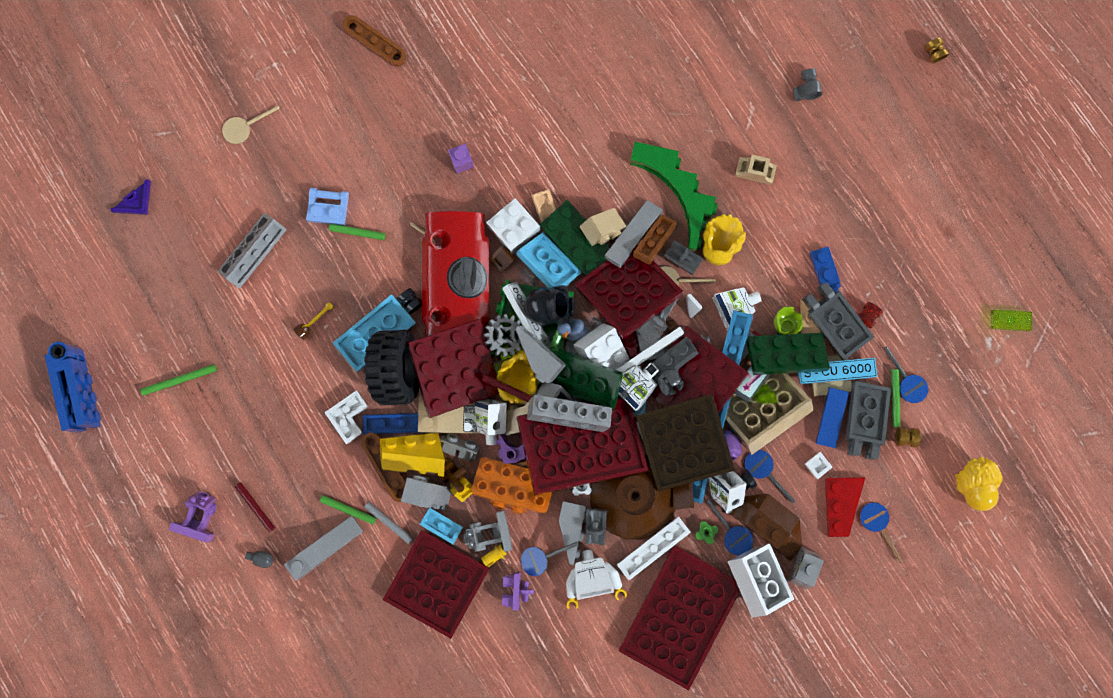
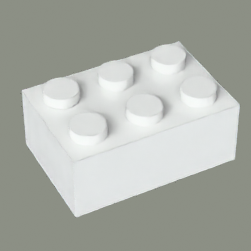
(761, 580)

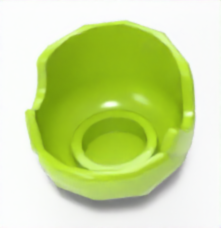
(788, 321)

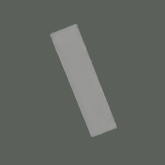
(633, 234)

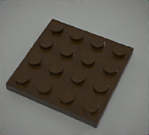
(685, 442)

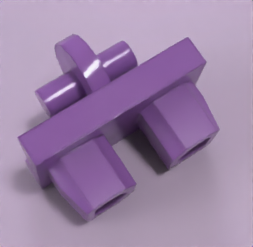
(514, 581)

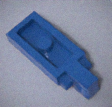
(825, 268)

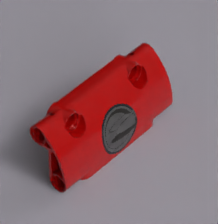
(454, 270)

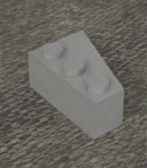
(425, 493)

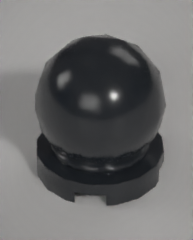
(549, 305)

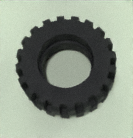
(390, 368)

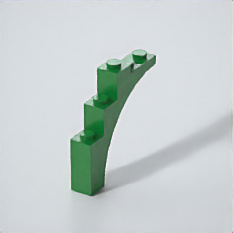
(664, 165)

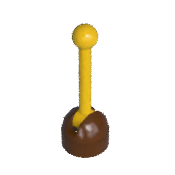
(303, 330)

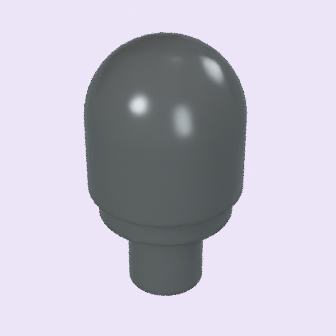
(260, 558)

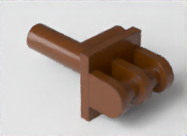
(452, 474)

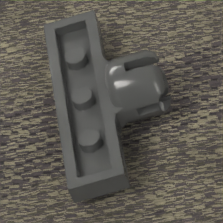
(669, 364)

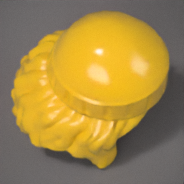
(722, 239)
(519, 375)
(980, 483)

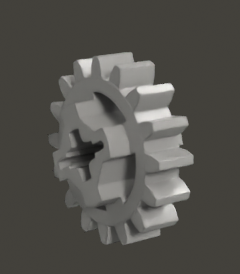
(499, 330)

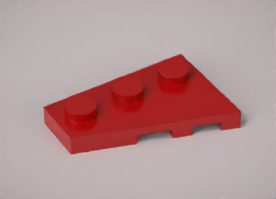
(841, 504)

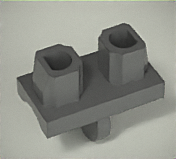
(683, 257)
(595, 526)

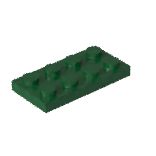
(565, 232)
(787, 353)
(588, 379)

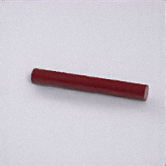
(506, 388)
(255, 507)

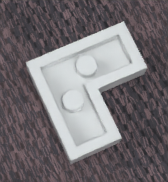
(342, 416)

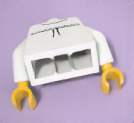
(592, 578)

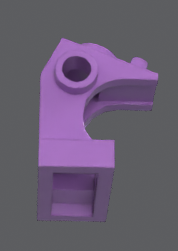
(506, 450)
(192, 527)

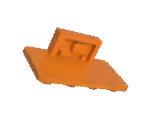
(508, 487)

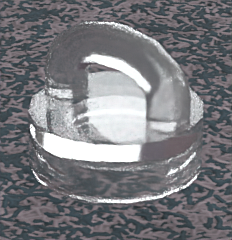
(528, 277)

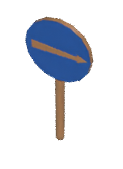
(876, 518)

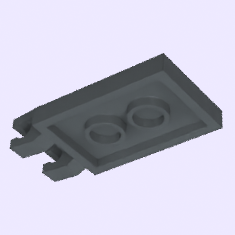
(837, 321)
(867, 419)

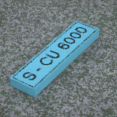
(842, 371)

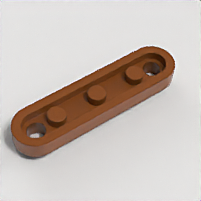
(374, 40)
(391, 479)

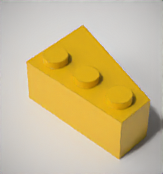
(413, 452)

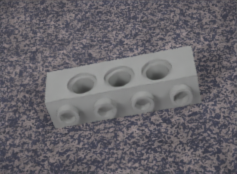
(569, 413)

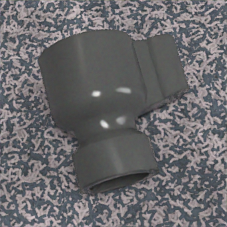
(810, 89)

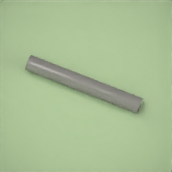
(388, 522)

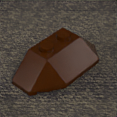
(771, 523)

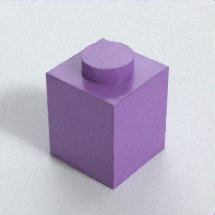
(461, 158)

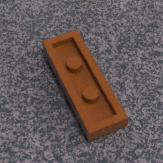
(655, 239)

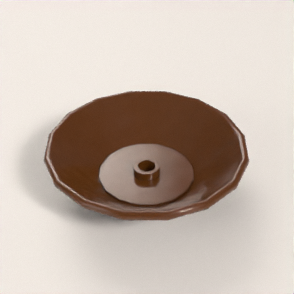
(633, 517)

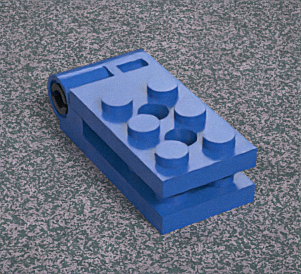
(72, 388)

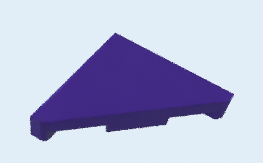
(136, 201)

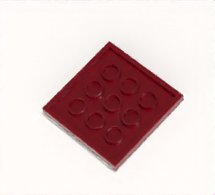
(629, 293)
(452, 367)
(704, 375)
(436, 584)

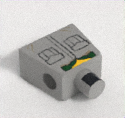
(806, 568)

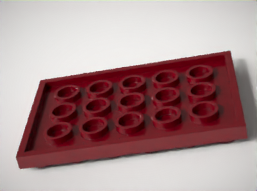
(574, 457)
(680, 617)

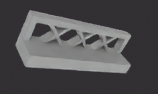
(252, 251)

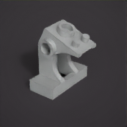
(474, 538)

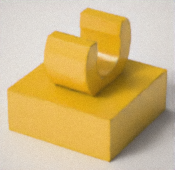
(465, 493)

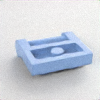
(324, 212)

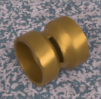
(936, 50)
(907, 437)

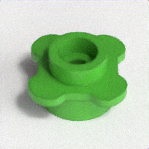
(701, 532)

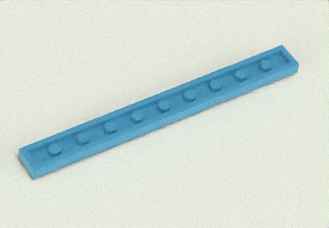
(734, 349)

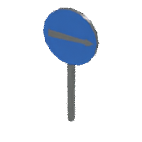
(912, 387)
(760, 466)
(738, 538)
(535, 560)

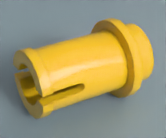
(494, 555)

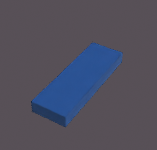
(832, 417)
(390, 423)

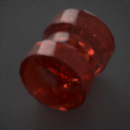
(870, 314)

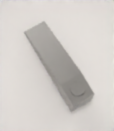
(323, 548)

